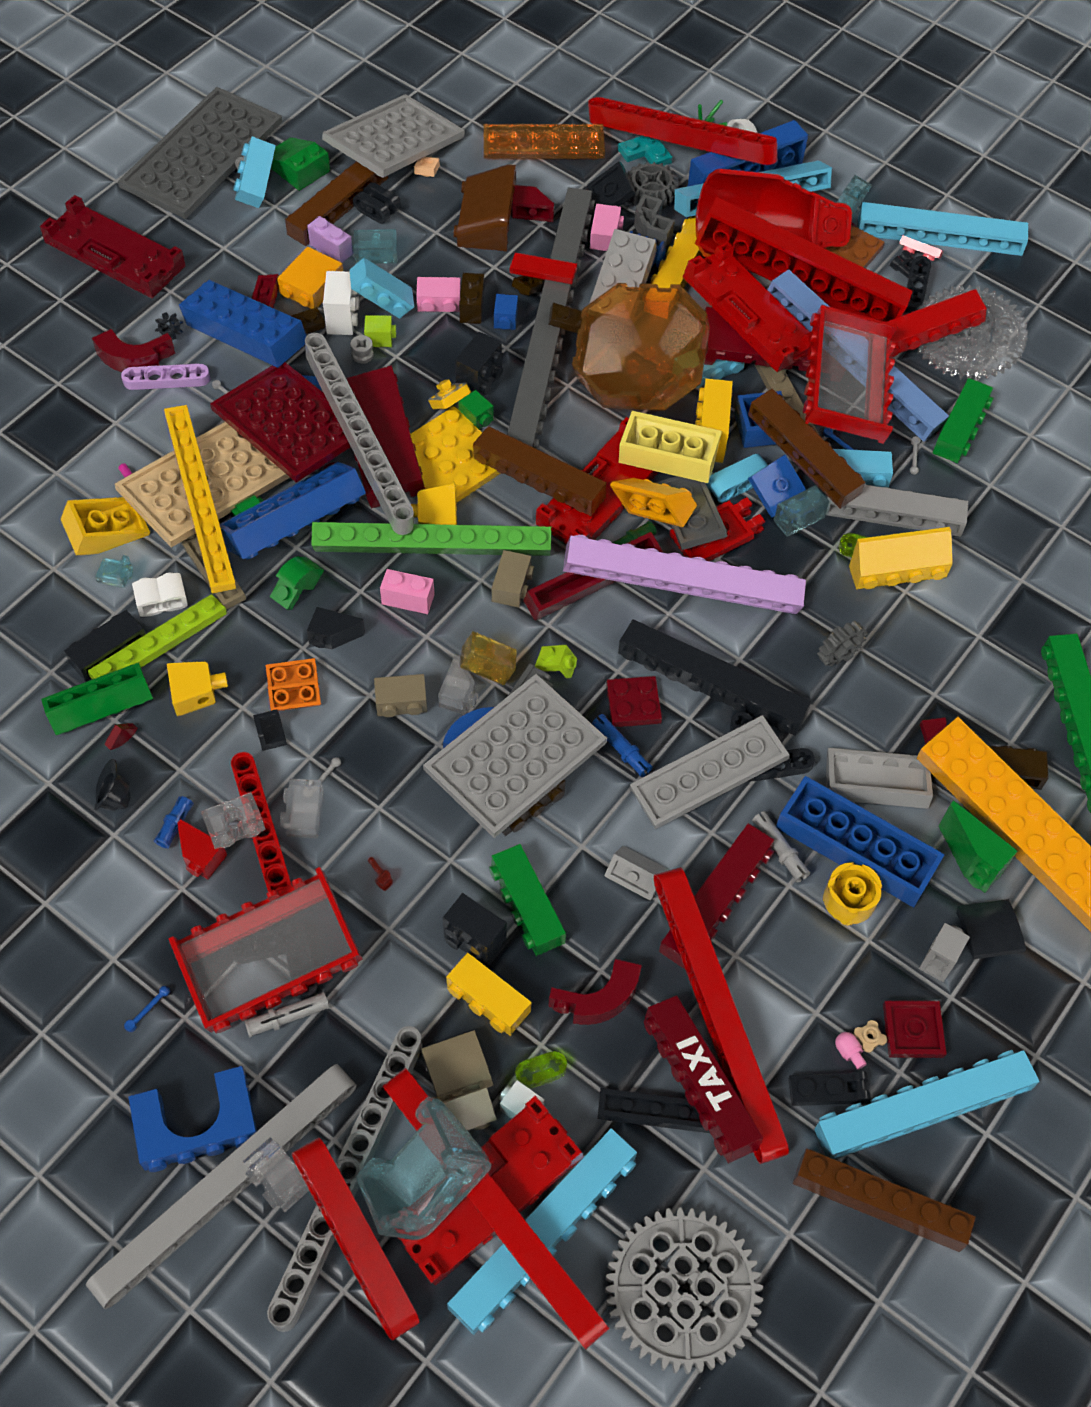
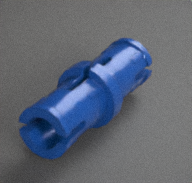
(170, 827)

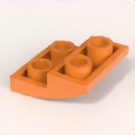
(293, 684)

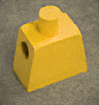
(436, 505)
(193, 686)

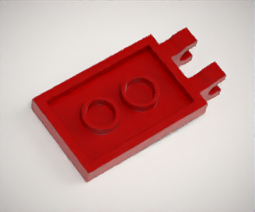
(737, 529)

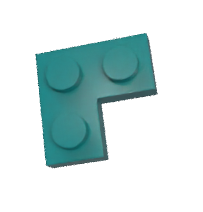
(645, 147)

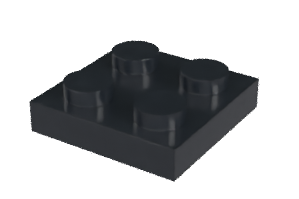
(612, 186)

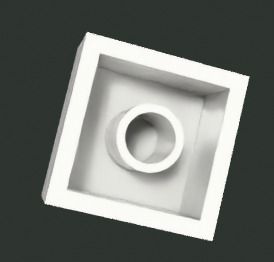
(340, 304)

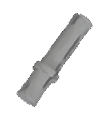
(787, 855)
(255, 1027)

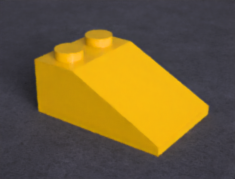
(101, 524)

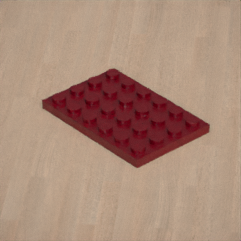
(284, 420)

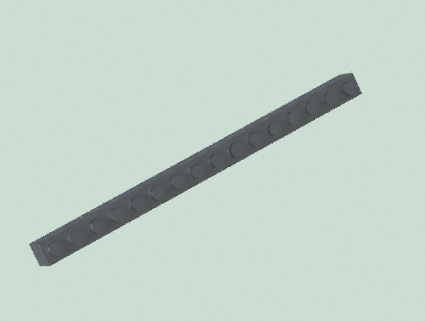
(547, 339)

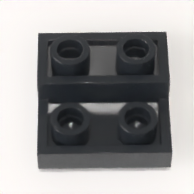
(991, 929)

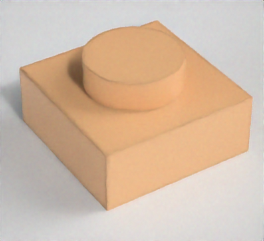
(427, 166)

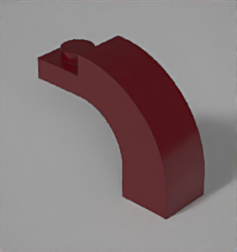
(122, 355)
(602, 1004)

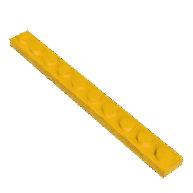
(199, 500)

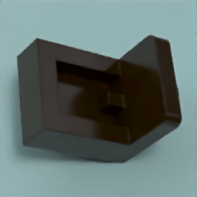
(528, 285)

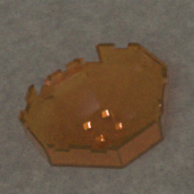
(641, 346)

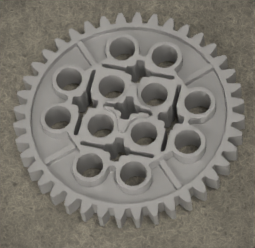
(630, 1290)

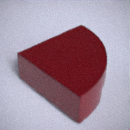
(932, 727)
(120, 735)

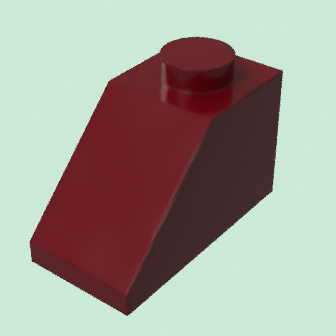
(531, 204)

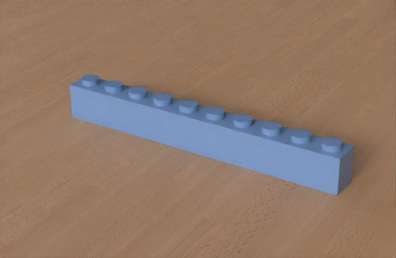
(908, 401)

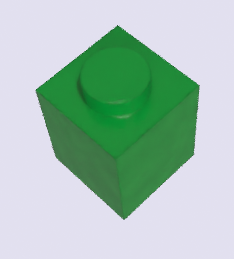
(476, 409)

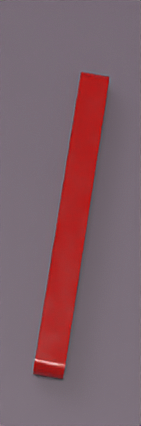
(684, 130)
(719, 1009)
(514, 1233)

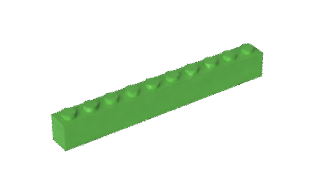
(431, 539)

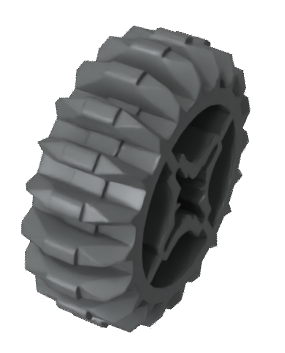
(653, 181)

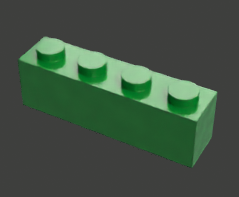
(963, 420)
(96, 699)
(527, 900)

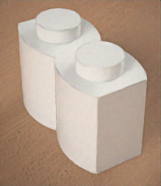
(159, 594)

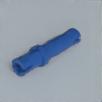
(628, 752)

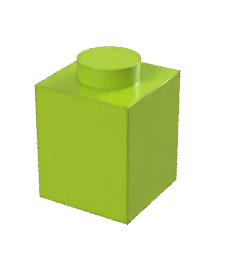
(380, 330)

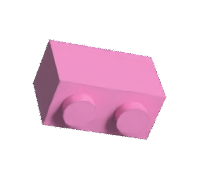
(604, 222)
(438, 294)
(407, 591)

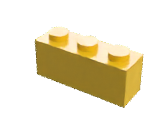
(488, 994)

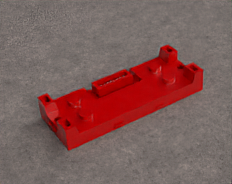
(748, 307)
(567, 521)
(524, 1162)

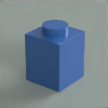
(505, 311)

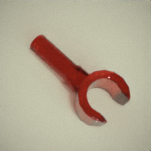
(384, 879)

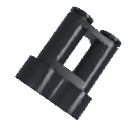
(901, 262)

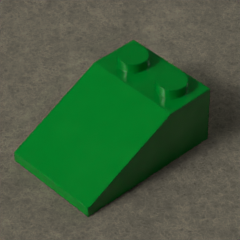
(300, 162)
(975, 847)

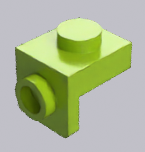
(557, 659)

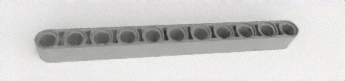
(359, 434)
(348, 1158)
(216, 1189)

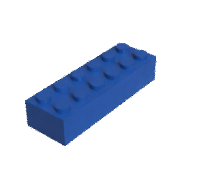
(790, 152)
(243, 323)
(291, 510)
(859, 837)

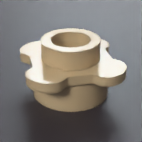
(867, 1043)

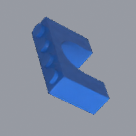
(161, 1147)

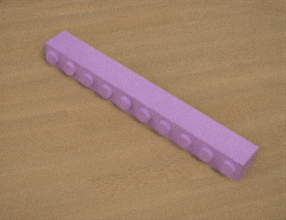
(684, 574)

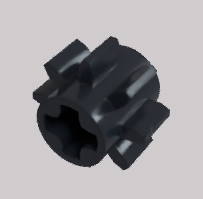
(174, 324)

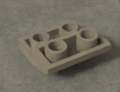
(456, 1063)

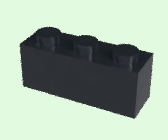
(103, 643)

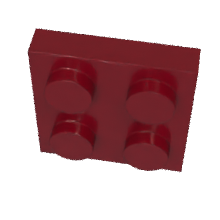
(633, 701)
(914, 1029)

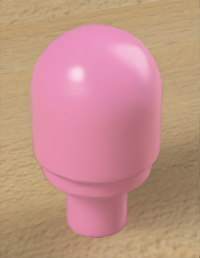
(850, 1049)

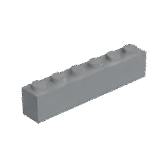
(904, 509)

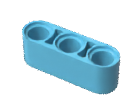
(734, 478)

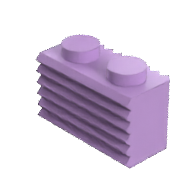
(330, 239)

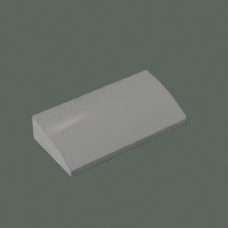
(879, 778)

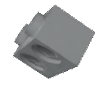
(944, 952)

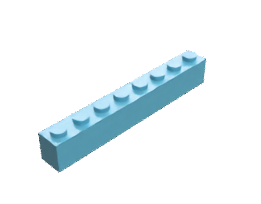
(809, 175)
(944, 228)
(925, 1105)
(551, 1221)

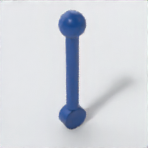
(828, 433)
(130, 1025)

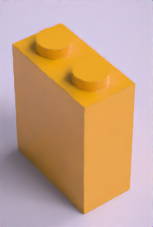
(306, 277)

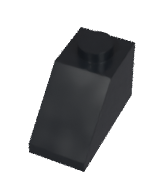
(333, 628)

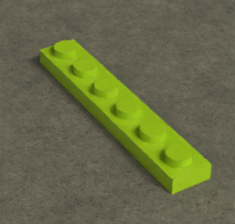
(163, 637)

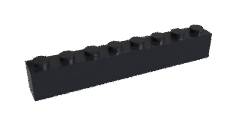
(713, 677)

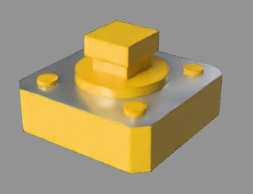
(448, 394)

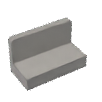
(634, 872)

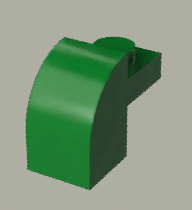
(293, 577)

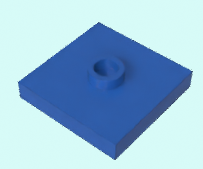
(776, 483)

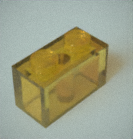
(488, 658)

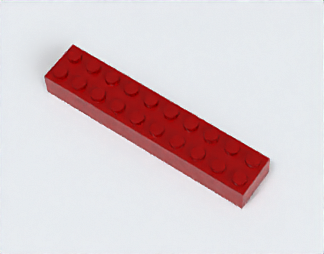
(773, 250)

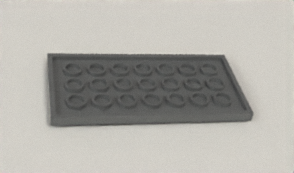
(198, 152)

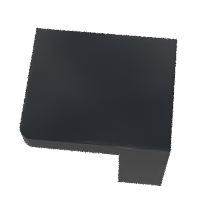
(270, 730)

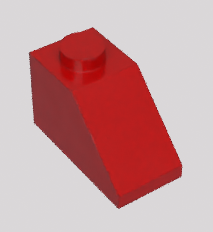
(199, 851)

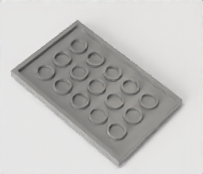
(393, 135)
(514, 755)

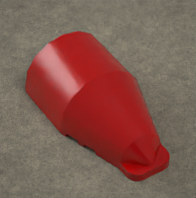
(778, 203)

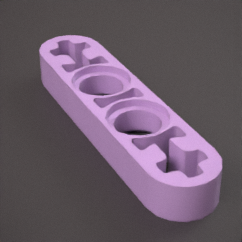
(165, 379)

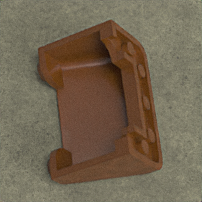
(486, 209)

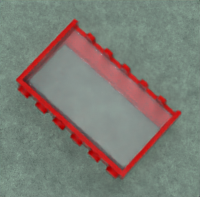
(850, 373)
(266, 952)

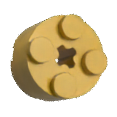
(852, 893)

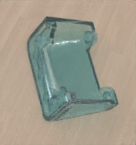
(425, 1177)

